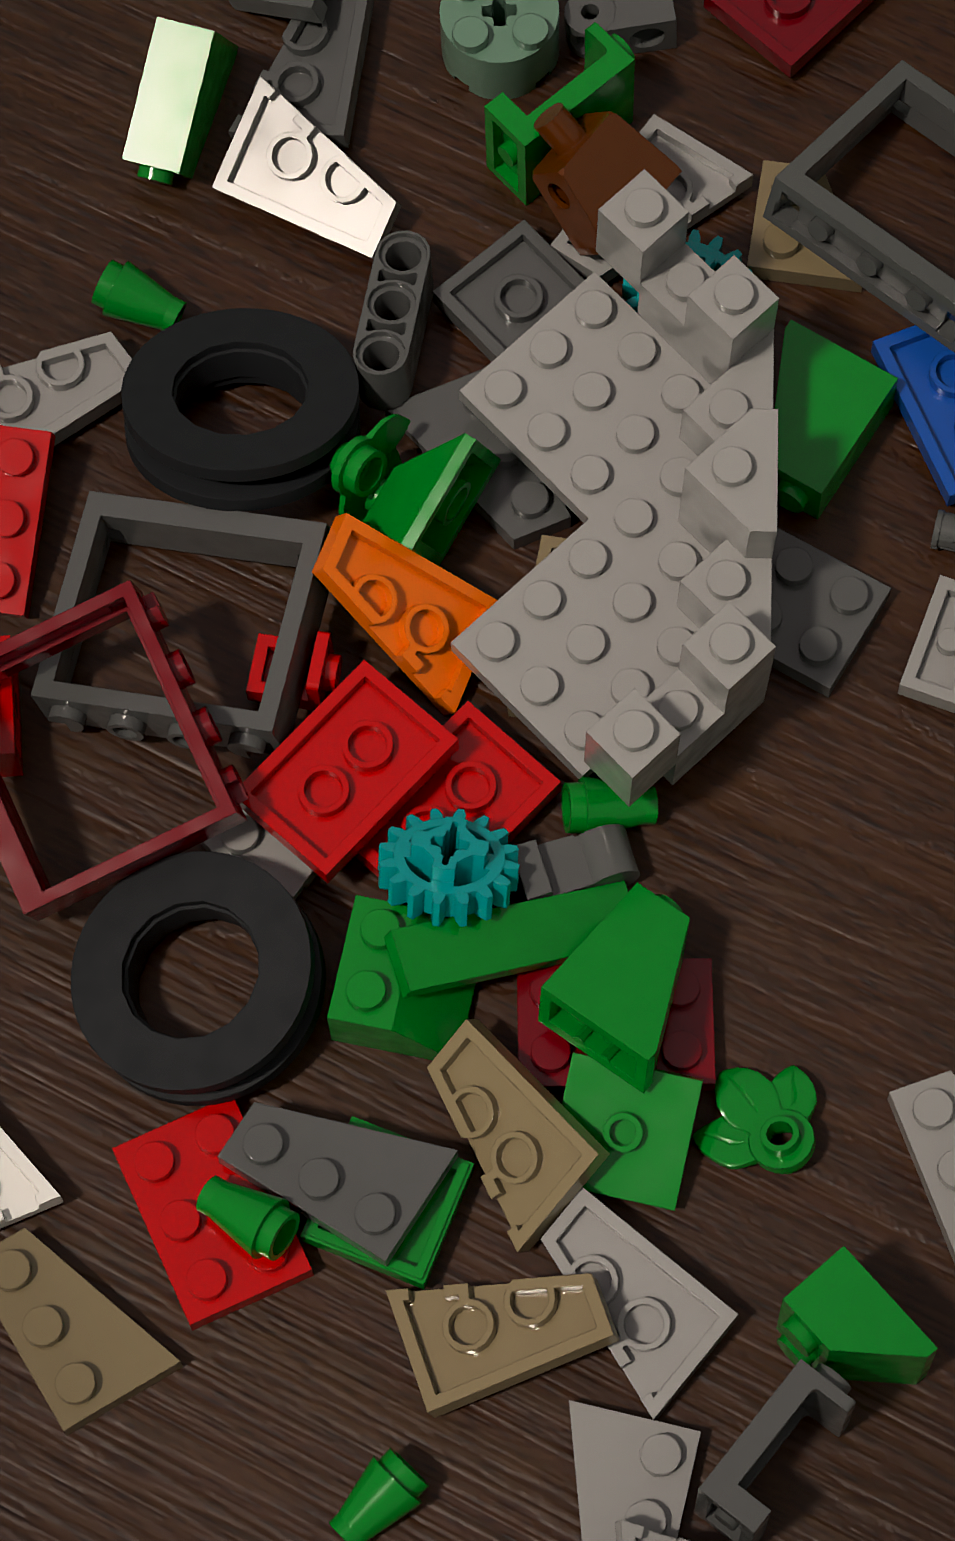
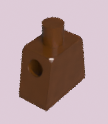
(590, 165)

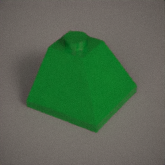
(432, 496)

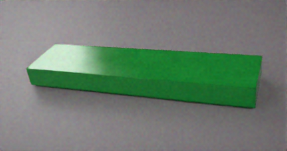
(511, 942)

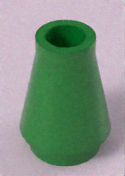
(135, 297)
(595, 804)
(250, 1217)
(379, 1498)

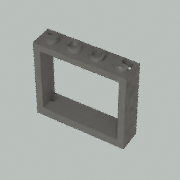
(847, 237)
(204, 532)

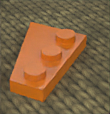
(403, 605)

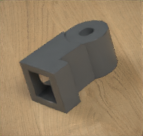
(641, 23)
(576, 862)

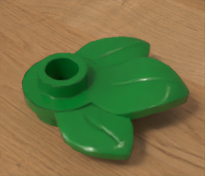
(363, 463)
(754, 1114)

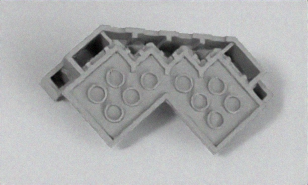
(664, 442)

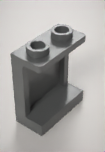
(804, 1392)

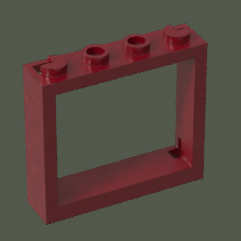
(198, 727)

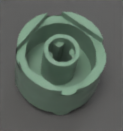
(499, 43)

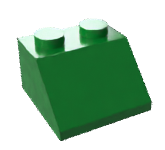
(367, 997)
(852, 1326)

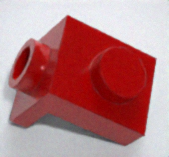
(322, 675)

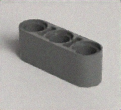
(393, 320)

